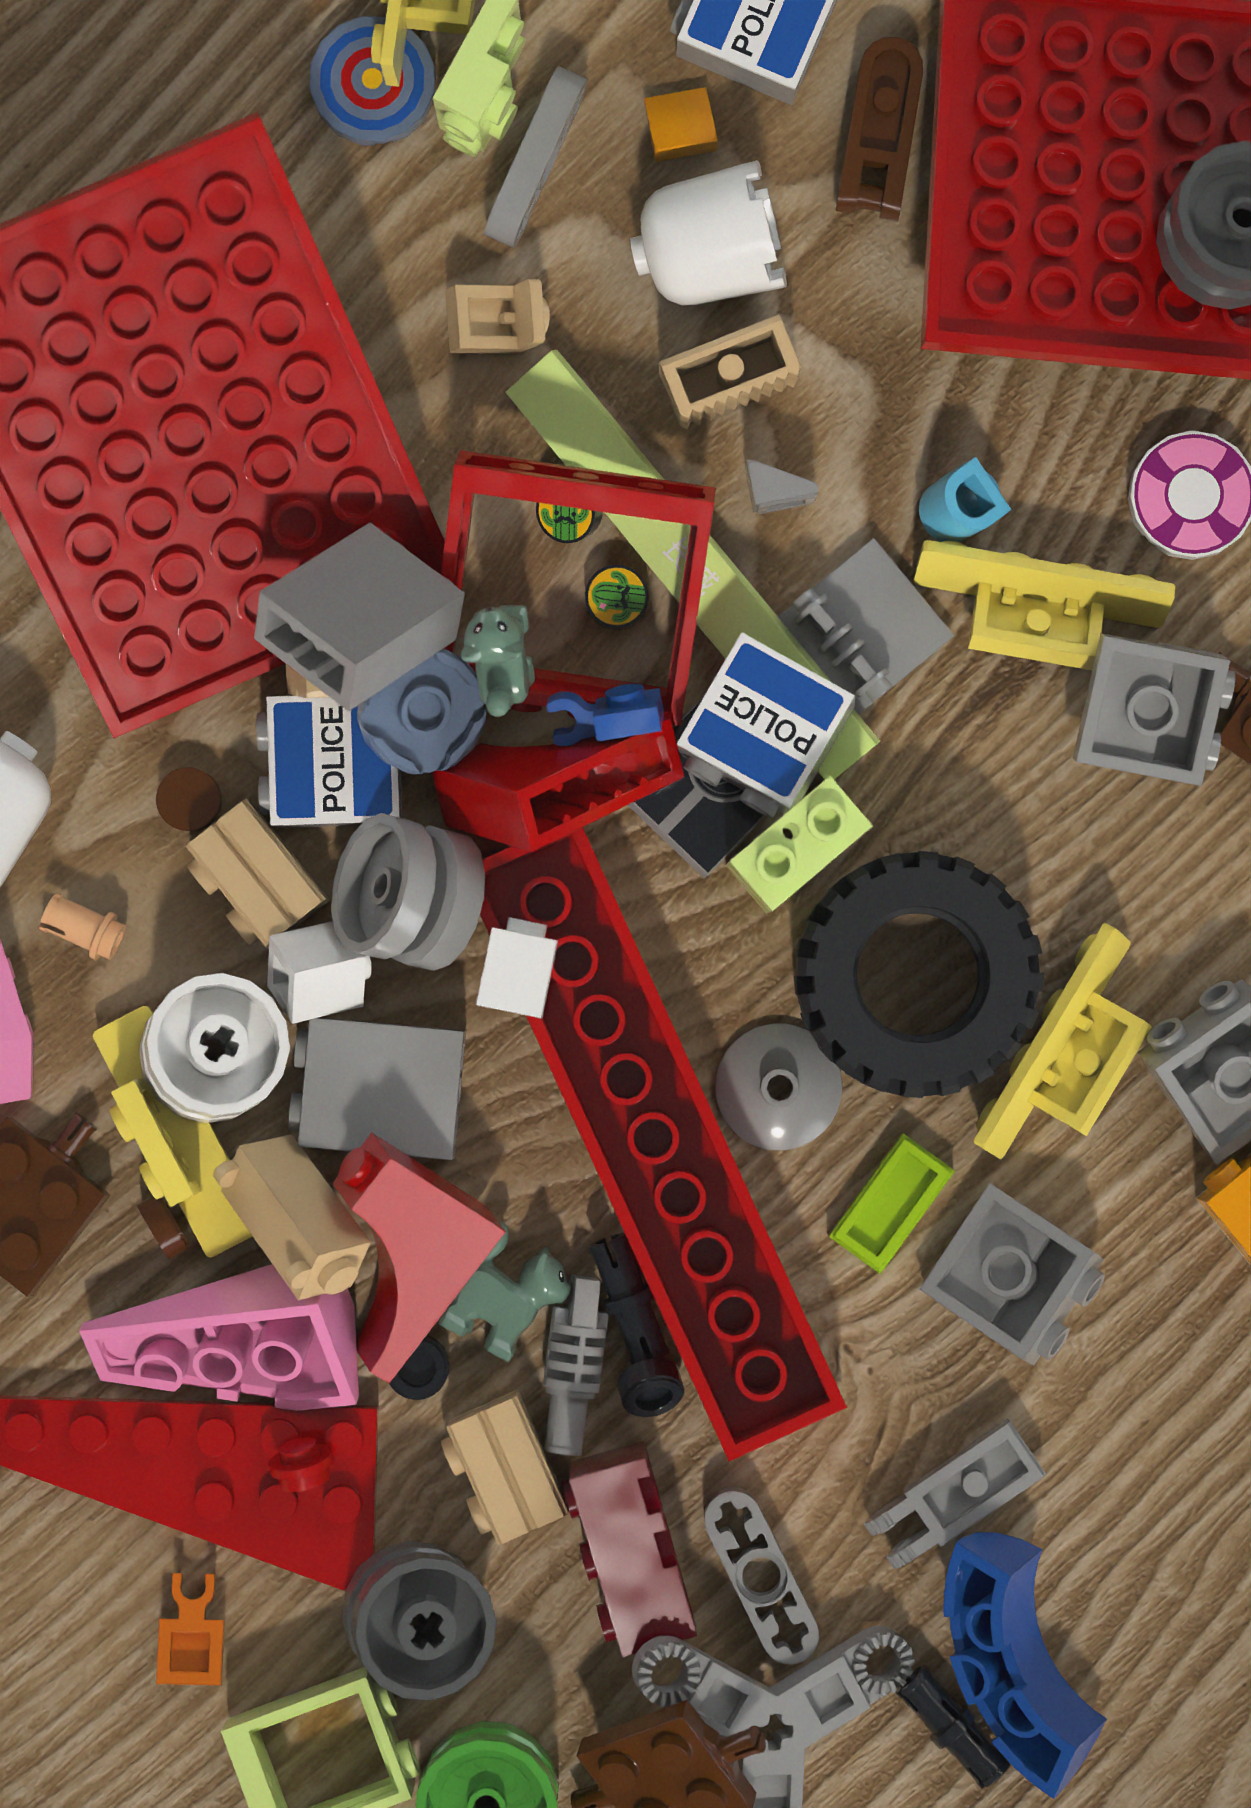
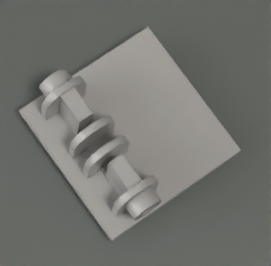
(866, 625)

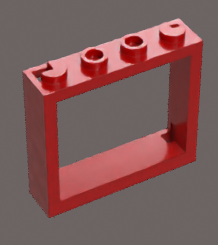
(596, 492)

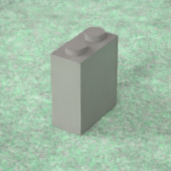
(358, 616)
(378, 1081)

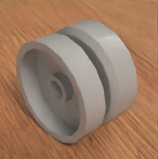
(407, 892)

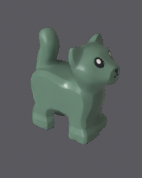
(497, 647)
(504, 1302)

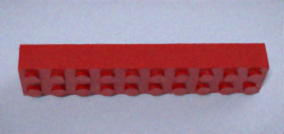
(662, 1154)

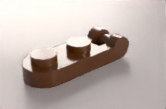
(881, 126)

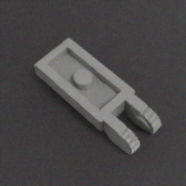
(960, 1492)

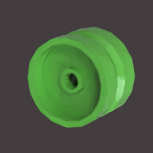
(492, 1762)

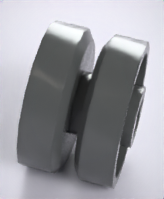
(1208, 229)
(441, 1650)

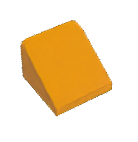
(681, 124)

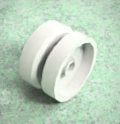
(236, 1017)

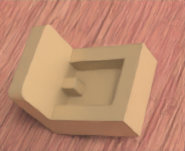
(496, 317)

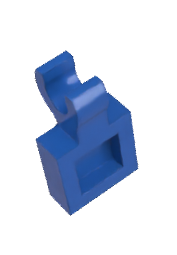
(621, 713)

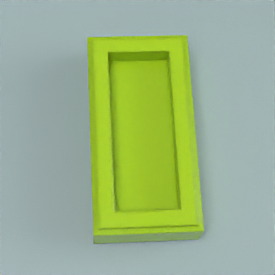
(891, 1203)

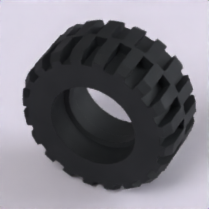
(1005, 974)

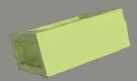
(821, 830)
(255, 1767)

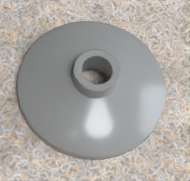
(744, 1081)

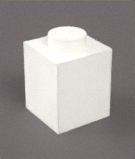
(517, 968)
(315, 973)

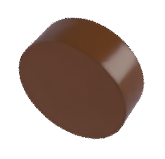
(188, 799)
(163, 1226)

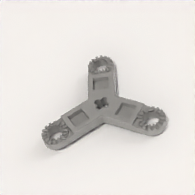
(806, 1702)

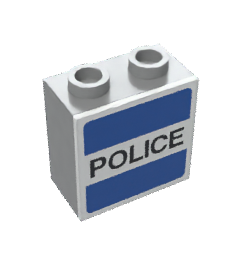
(753, 40)
(764, 727)
(321, 766)

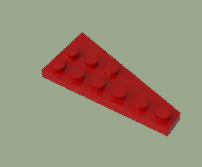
(209, 1471)

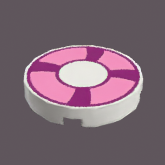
(1191, 495)

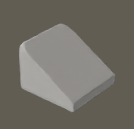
(776, 489)

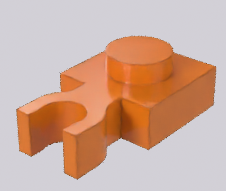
(191, 1646)

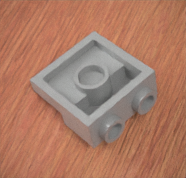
(1154, 709)
(1207, 1067)
(1014, 1276)

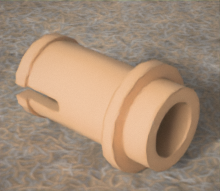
(83, 927)

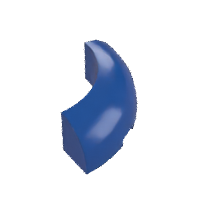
(1006, 1665)

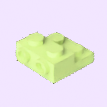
(478, 88)

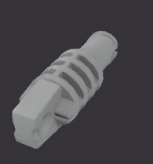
(573, 1364)

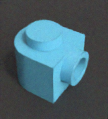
(962, 503)

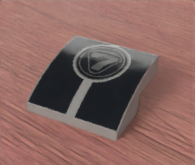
(698, 818)

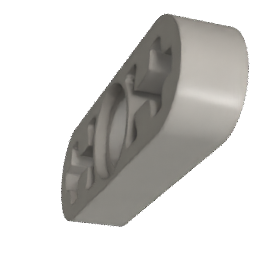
(536, 156)
(796, 1610)

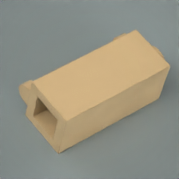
(294, 1216)

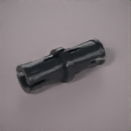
(628, 1298)
(953, 1726)

